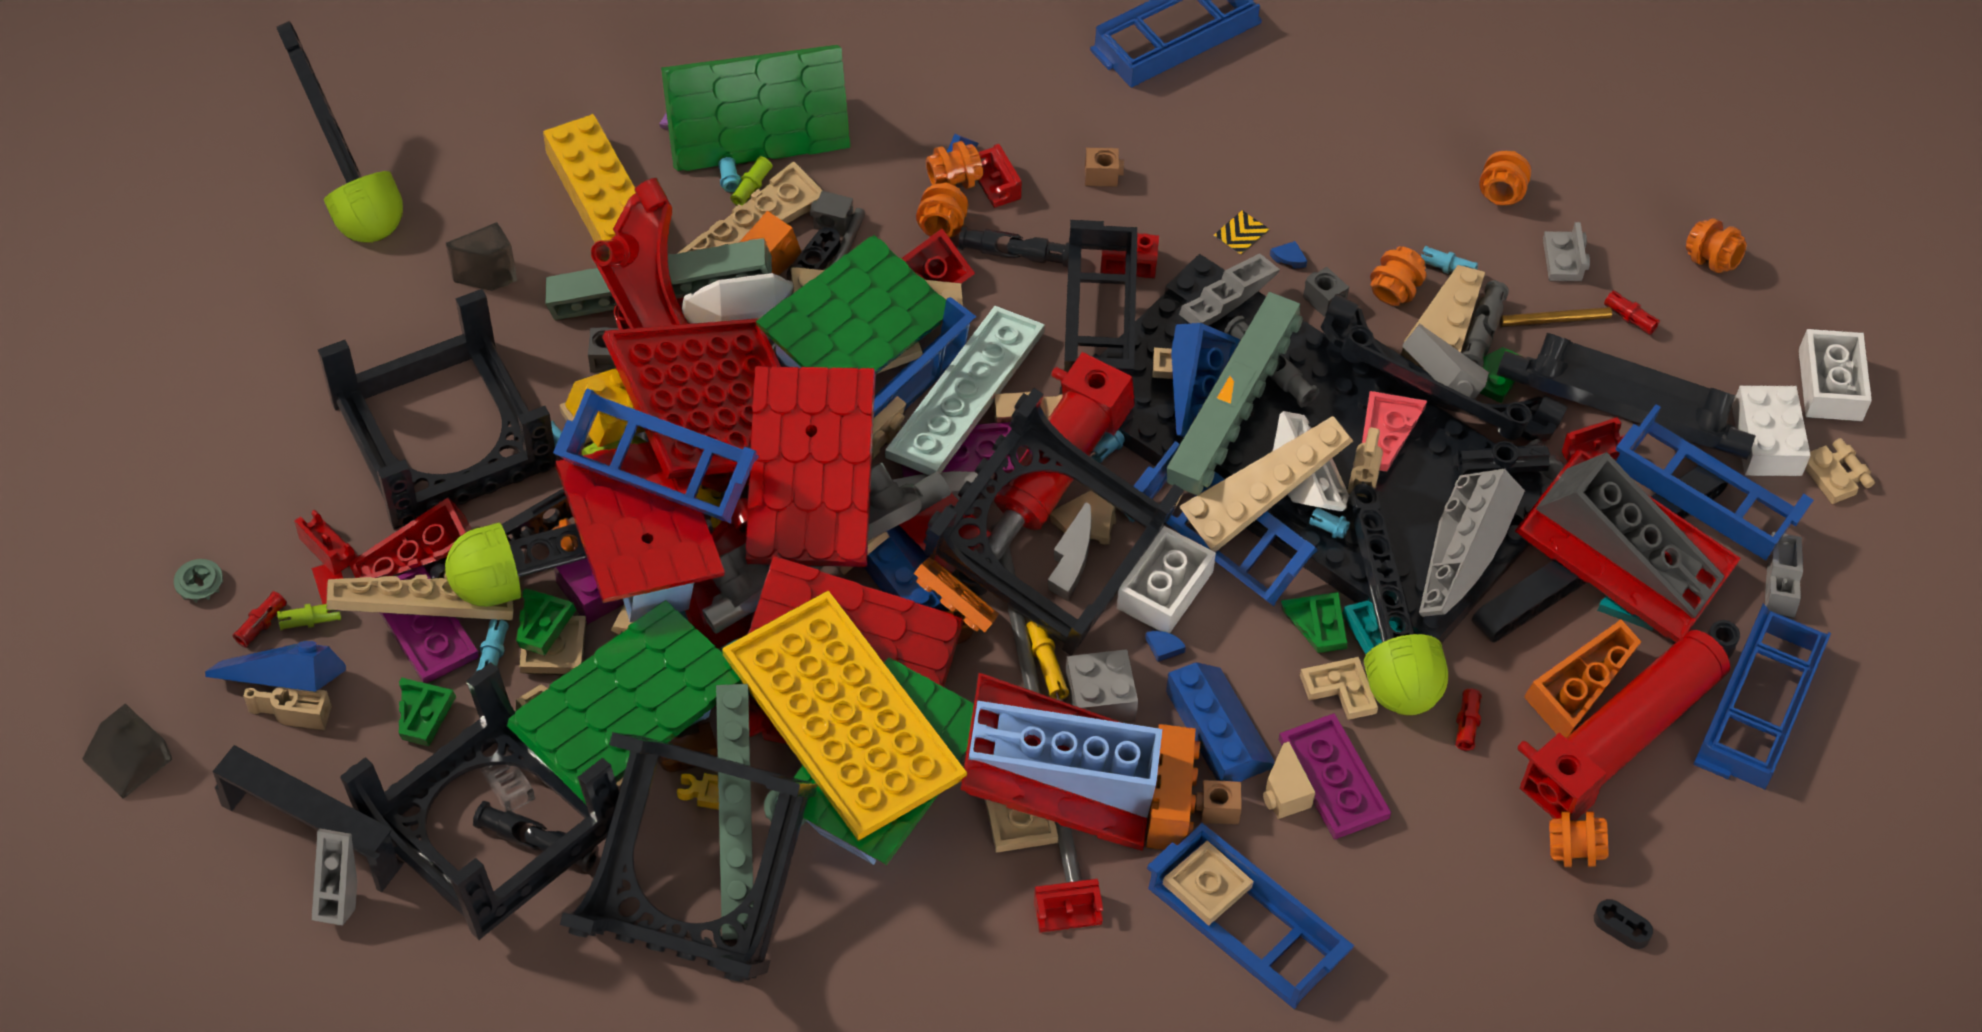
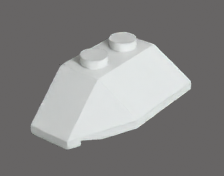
(736, 298)
(1325, 485)

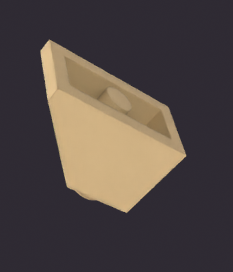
(1288, 785)

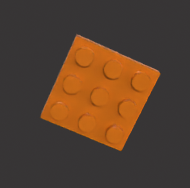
(955, 595)

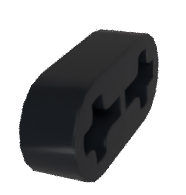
(1623, 924)

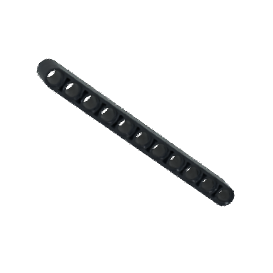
(1555, 581)

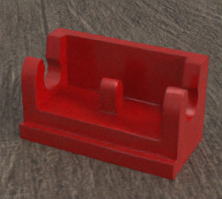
(999, 177)
(1594, 439)
(325, 543)
(1068, 905)

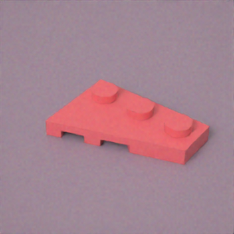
(1395, 419)

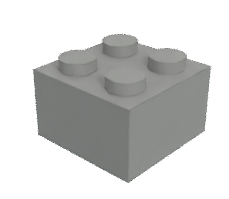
(1103, 684)

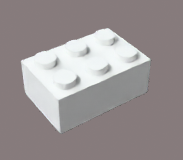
(1834, 375)
(1779, 428)
(1166, 580)

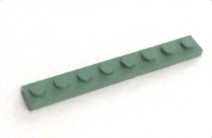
(734, 803)

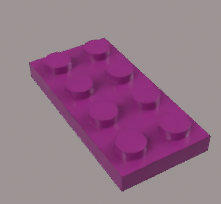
(973, 450)
(430, 642)
(1341, 782)

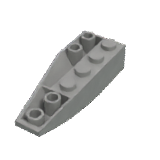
(1468, 536)

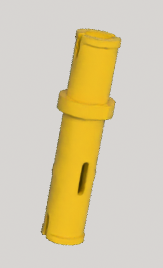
(1043, 649)

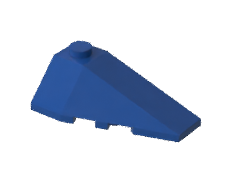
(1197, 362)
(292, 666)

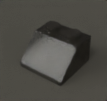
(482, 259)
(126, 751)

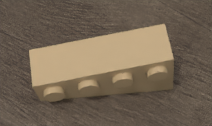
(1452, 308)

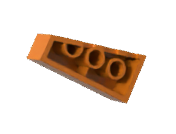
(779, 239)
(1577, 682)
(1173, 791)

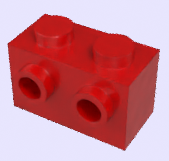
(1147, 251)

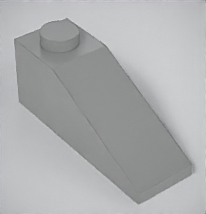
(1445, 362)
(334, 878)

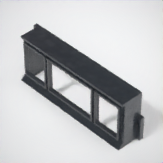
(1096, 236)
(245, 773)

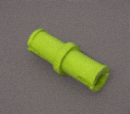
(751, 181)
(307, 616)

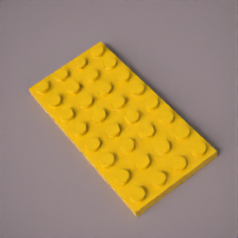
(844, 715)

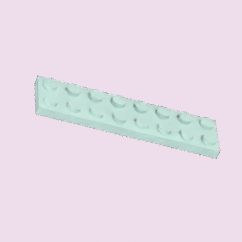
(964, 391)

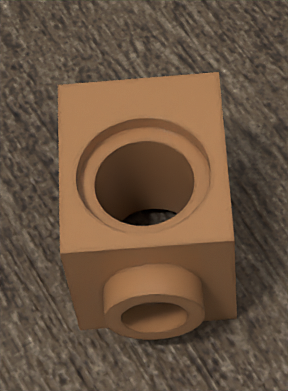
(1103, 167)
(1225, 791)

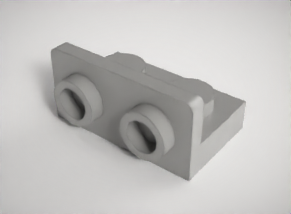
(1566, 254)

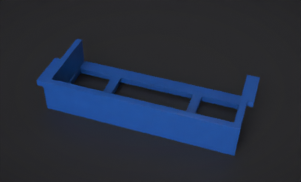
(1175, 51)
(936, 358)
(576, 432)
(1154, 479)
(1696, 503)
(1728, 761)
(1274, 898)

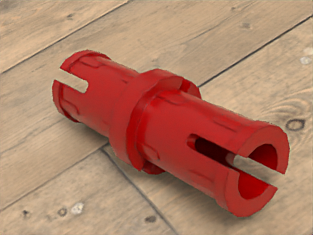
(1632, 312)
(246, 632)
(1468, 719)

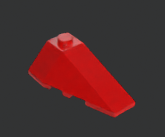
(938, 260)
(415, 544)

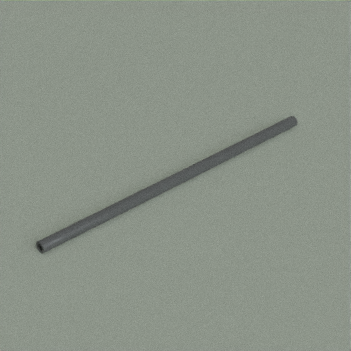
(1031, 682)

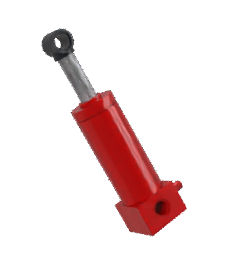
(1092, 403)

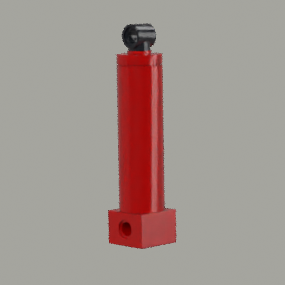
(1572, 769)

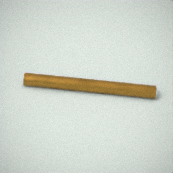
(1556, 316)

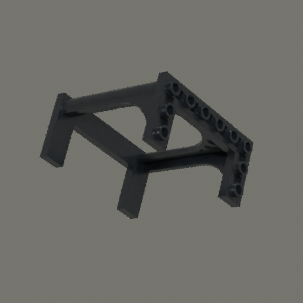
(1034, 431)
(395, 477)
(470, 887)
(602, 902)

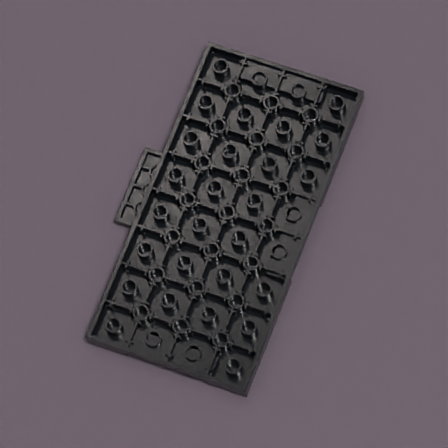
(1409, 493)

